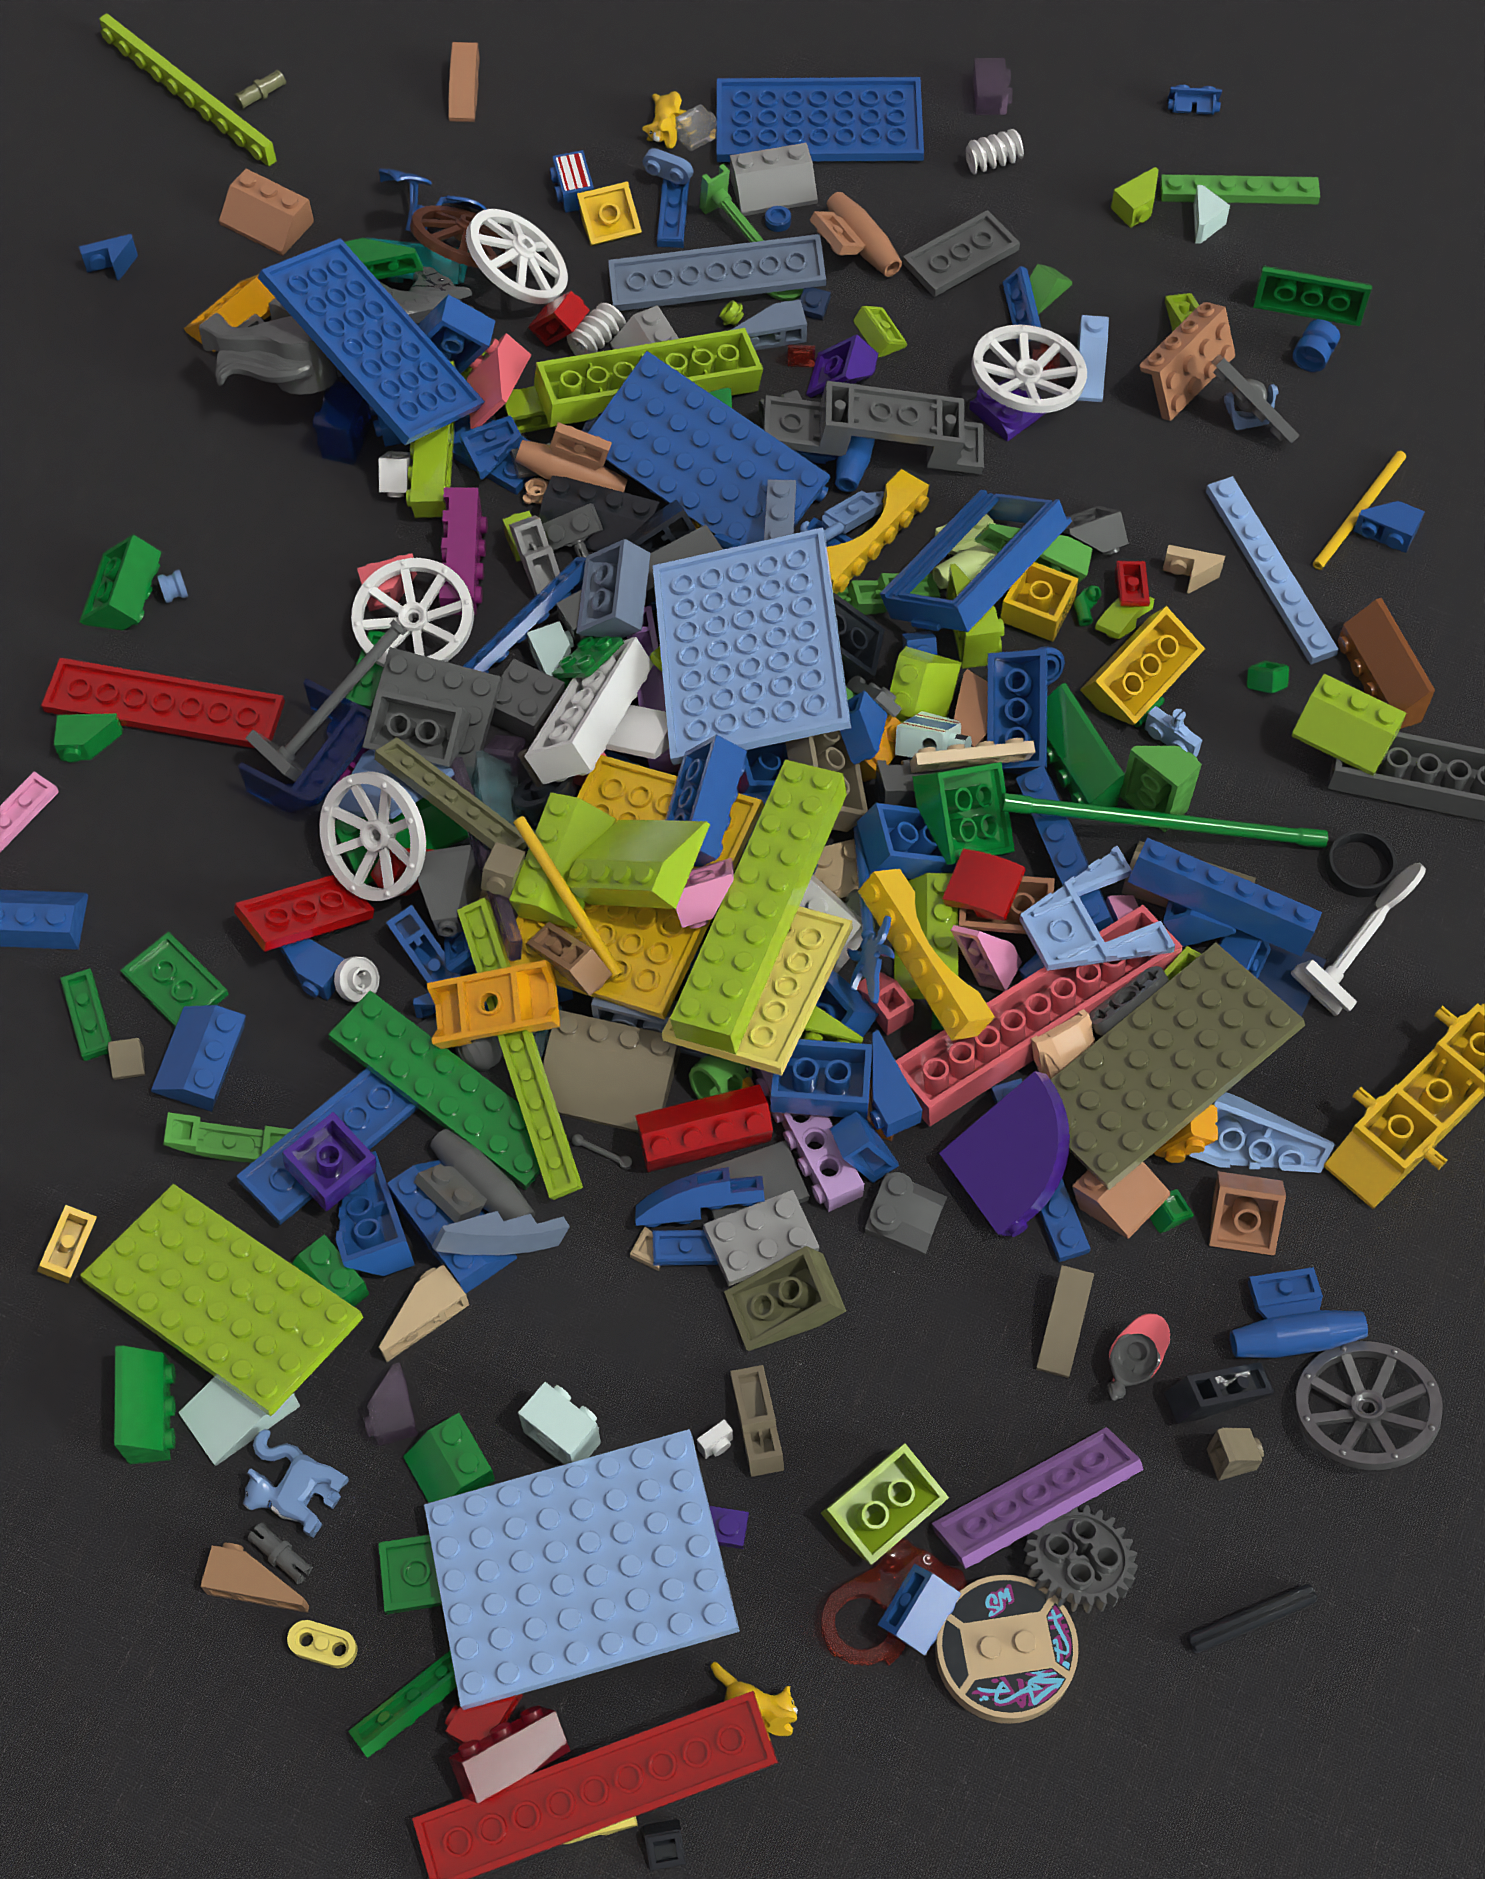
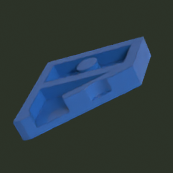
(490, 444)

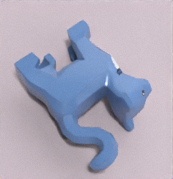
(297, 1488)

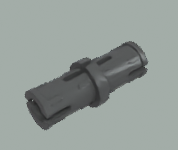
(280, 1553)

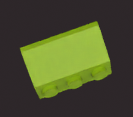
(1348, 724)
(885, 1504)

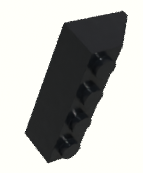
(617, 511)

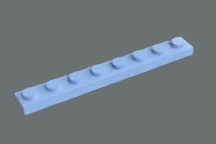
(1272, 570)

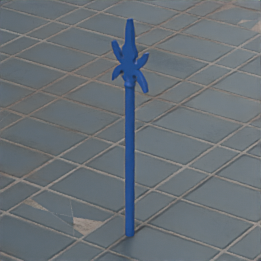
(872, 944)

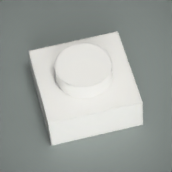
(715, 1440)

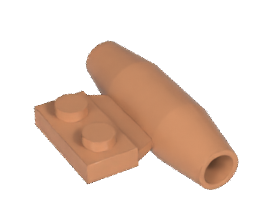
(853, 231)
(572, 456)

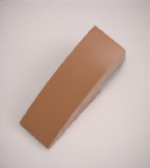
(463, 81)

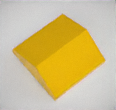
(608, 213)

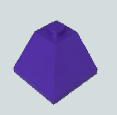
(843, 363)

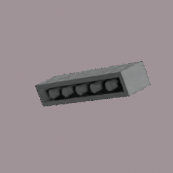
(693, 544)

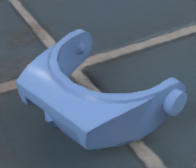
(1243, 419)

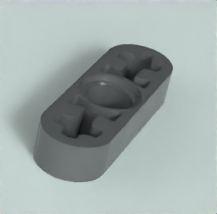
(1116, 1006)

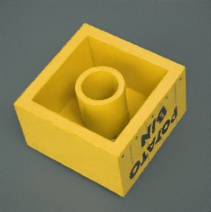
(1039, 601)

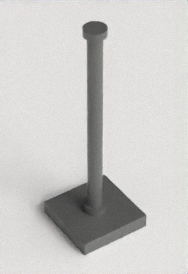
(284, 756)

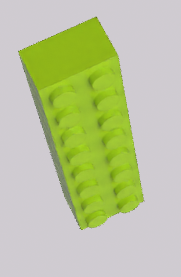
(584, 384)

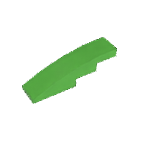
(866, 597)

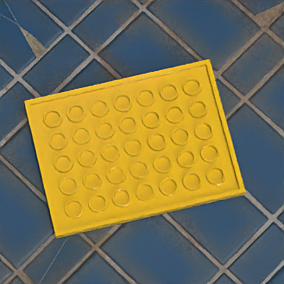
(643, 940)

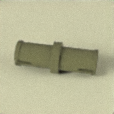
(260, 89)

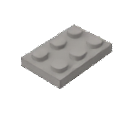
(759, 1236)

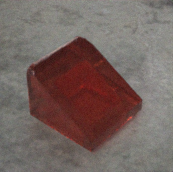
(801, 355)

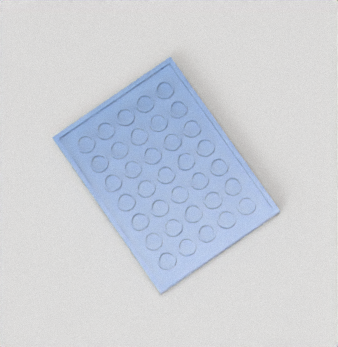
(750, 644)
(579, 1569)

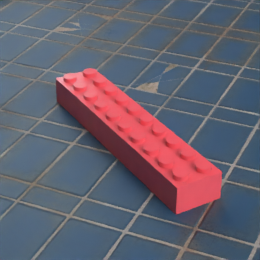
(956, 1071)

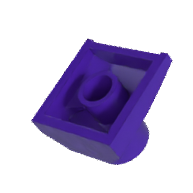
(1003, 419)

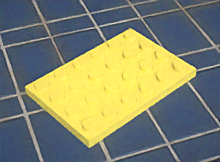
(789, 994)

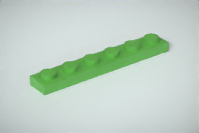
(1242, 188)

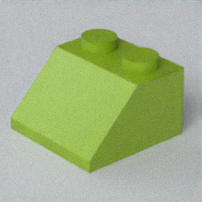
(924, 682)

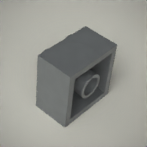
(526, 700)

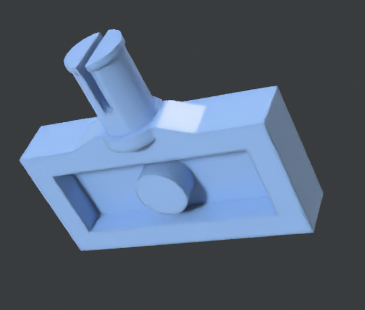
(1172, 730)

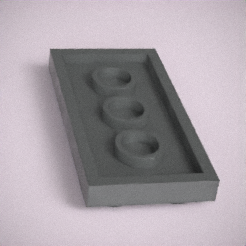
(961, 253)

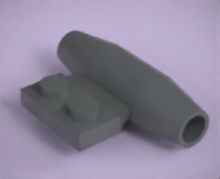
(469, 1182)

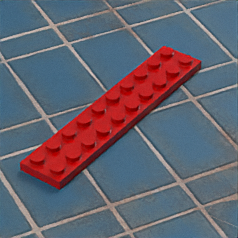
(597, 1790)

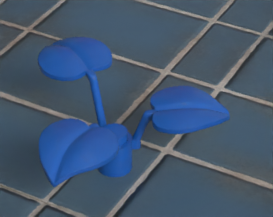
(413, 180)

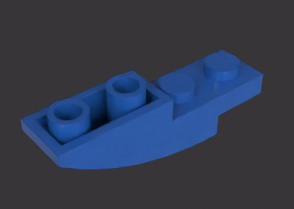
(685, 1197)

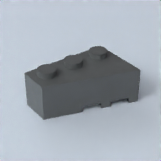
(895, 783)

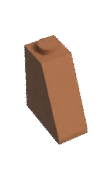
(973, 707)

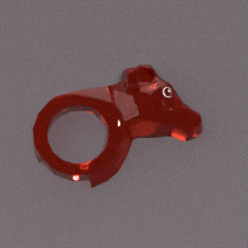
(881, 1586)

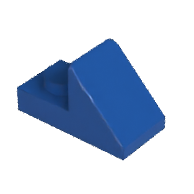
(114, 252)
(458, 955)

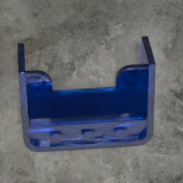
(344, 742)

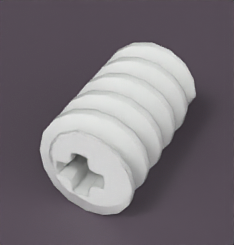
(992, 149)
(596, 329)

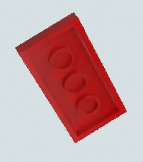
(301, 912)

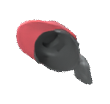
(1137, 1353)

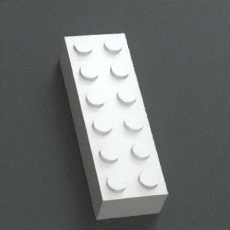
(588, 715)

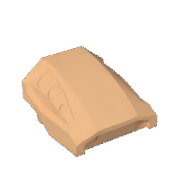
(1062, 1044)

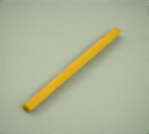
(1364, 503)
(567, 896)

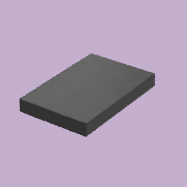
(776, 1167)

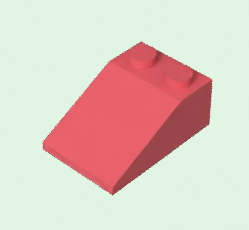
(496, 375)

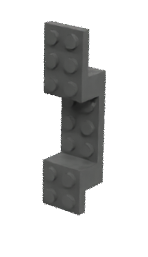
(882, 415)

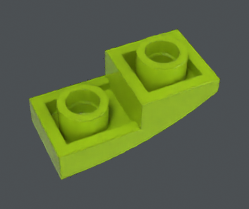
(1121, 620)

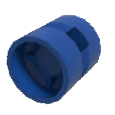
(1316, 345)

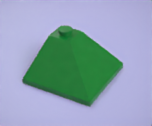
(965, 810)

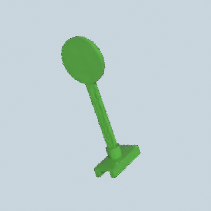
(714, 195)

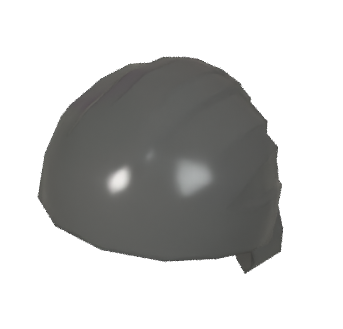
(481, 1053)

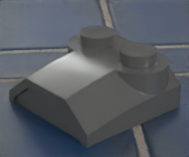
(905, 1213)

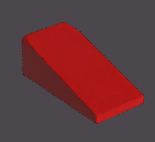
(1132, 583)

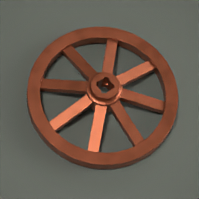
(456, 222)

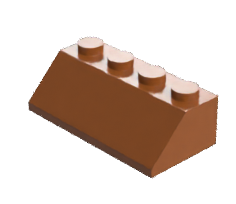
(1386, 662)

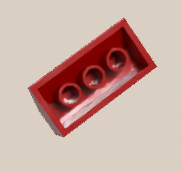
(704, 1127)

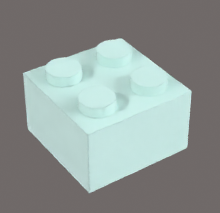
(559, 1425)

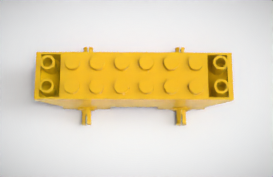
(1415, 1113)

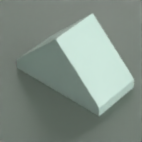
(1209, 213)

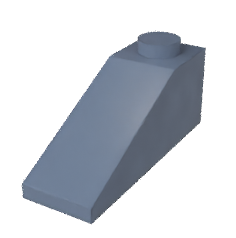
(777, 326)

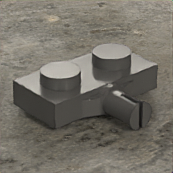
(573, 529)

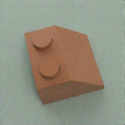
(1125, 1204)
(1246, 1213)

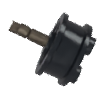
(533, 794)

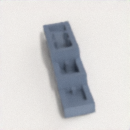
(493, 1236)

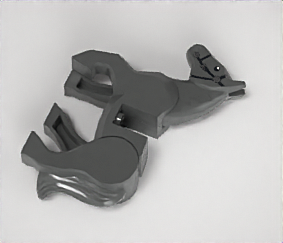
(287, 355)

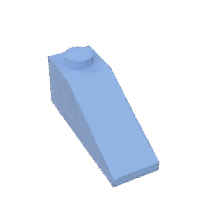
(1093, 348)

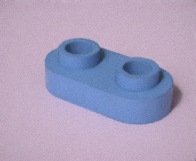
(667, 166)

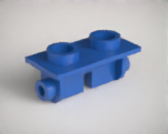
(1206, 99)

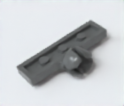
(1251, 397)

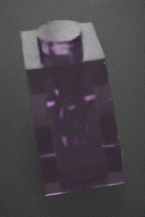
(391, 1410)

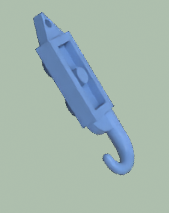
(849, 513)

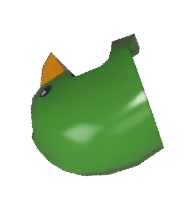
(718, 1075)

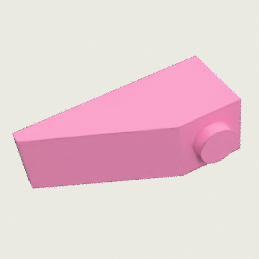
(990, 958)

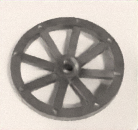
(1367, 1401)

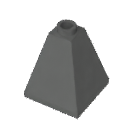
(448, 883)

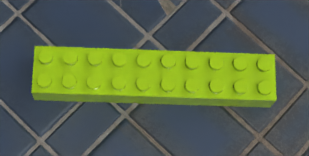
(759, 907)

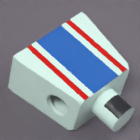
(928, 731)

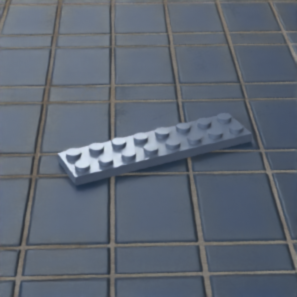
(717, 272)

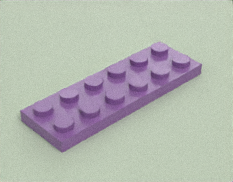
(1037, 1497)

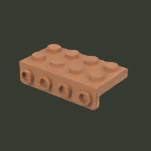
(1183, 360)

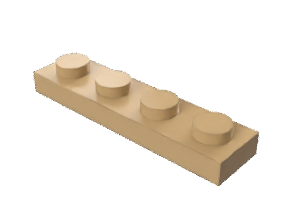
(984, 753)

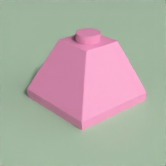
(704, 893)

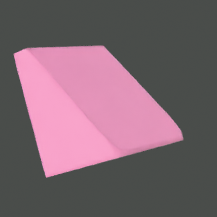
(1121, 905)

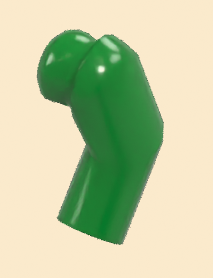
(1085, 602)

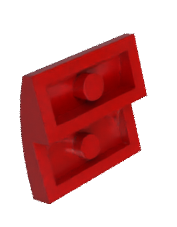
(984, 884)

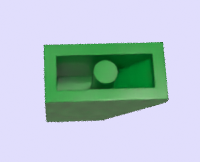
(85, 735)

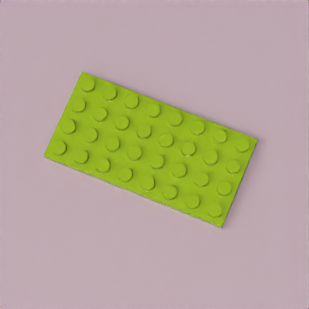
(222, 1299)

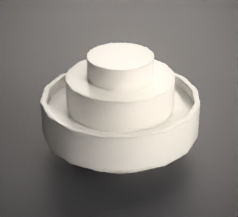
(356, 978)

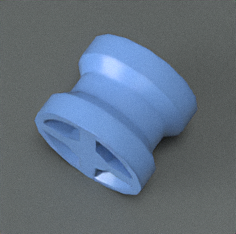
(172, 586)

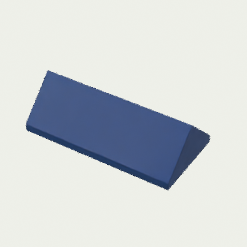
(1018, 703)

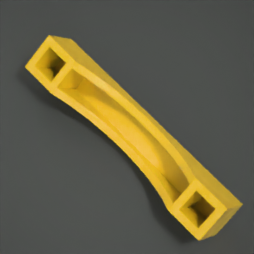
(901, 501)
(953, 1001)

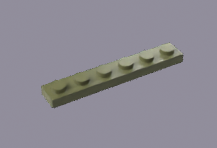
(448, 795)

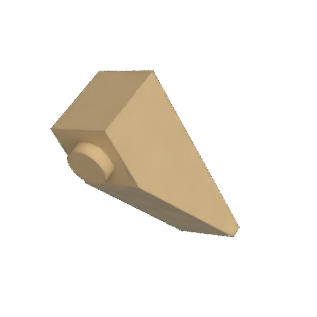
(427, 1307)

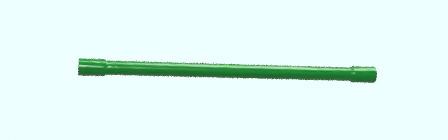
(1027, 804)

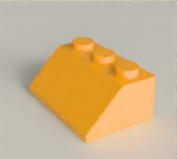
(236, 305)

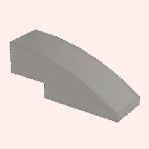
(535, 552)

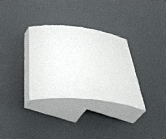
(641, 733)

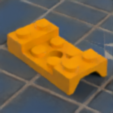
(524, 998)

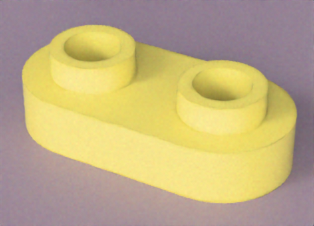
(323, 1645)

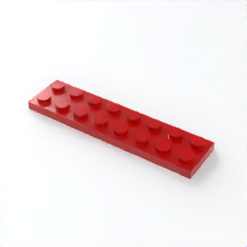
(163, 702)

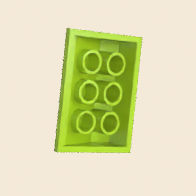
(638, 863)

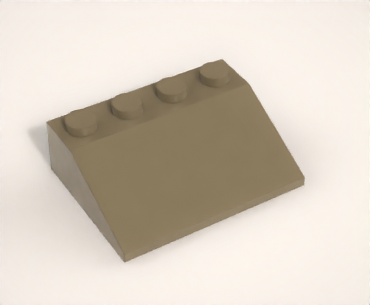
(608, 1070)

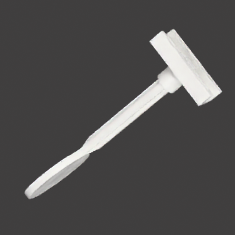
(1325, 984)

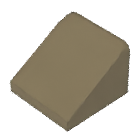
(126, 1058)

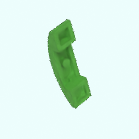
(218, 1140)

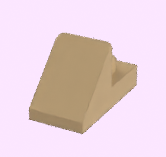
(1199, 565)

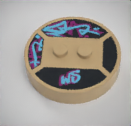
(1007, 1649)

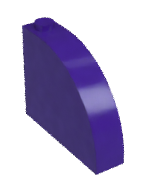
(1014, 1154)

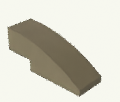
(1065, 1321)
(757, 1420)

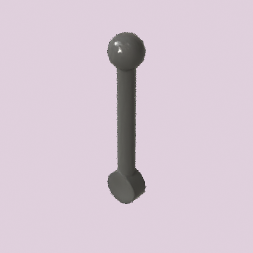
(625, 1161)

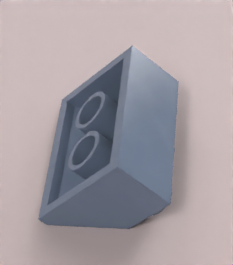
(614, 591)

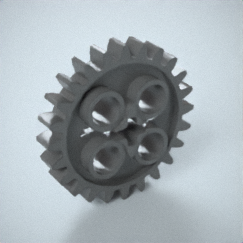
(1081, 1560)

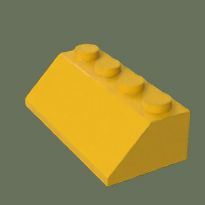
(1143, 667)

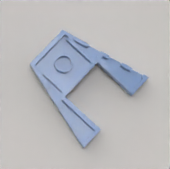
(1068, 937)

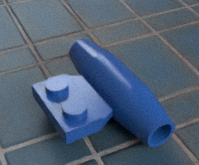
(849, 467)
(1293, 1318)

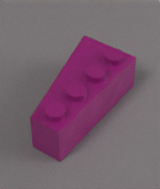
(463, 543)

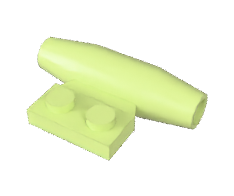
(968, 555)

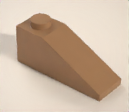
(571, 958)
(240, 1577)

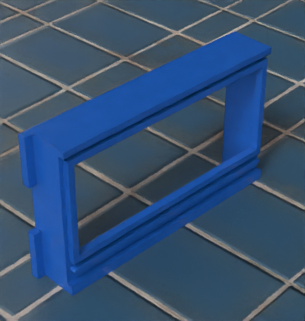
(1044, 523)

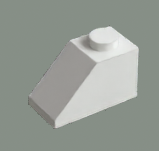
(394, 473)

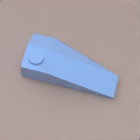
(1262, 1139)

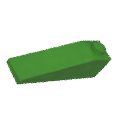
(1062, 555)

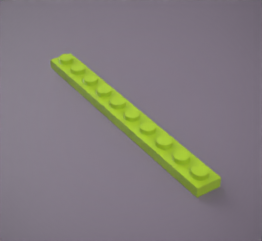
(188, 90)
(523, 1061)

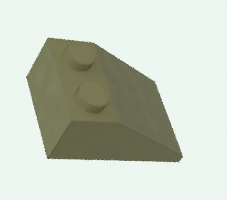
(785, 1299)

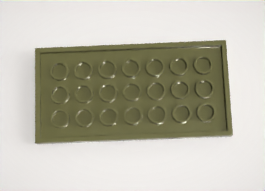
(1169, 1062)

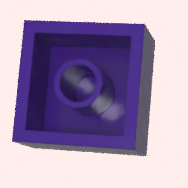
(329, 1161)

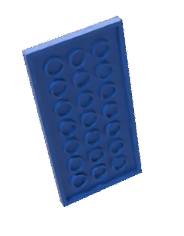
(832, 115)
(371, 340)
(700, 452)

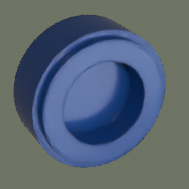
(778, 218)

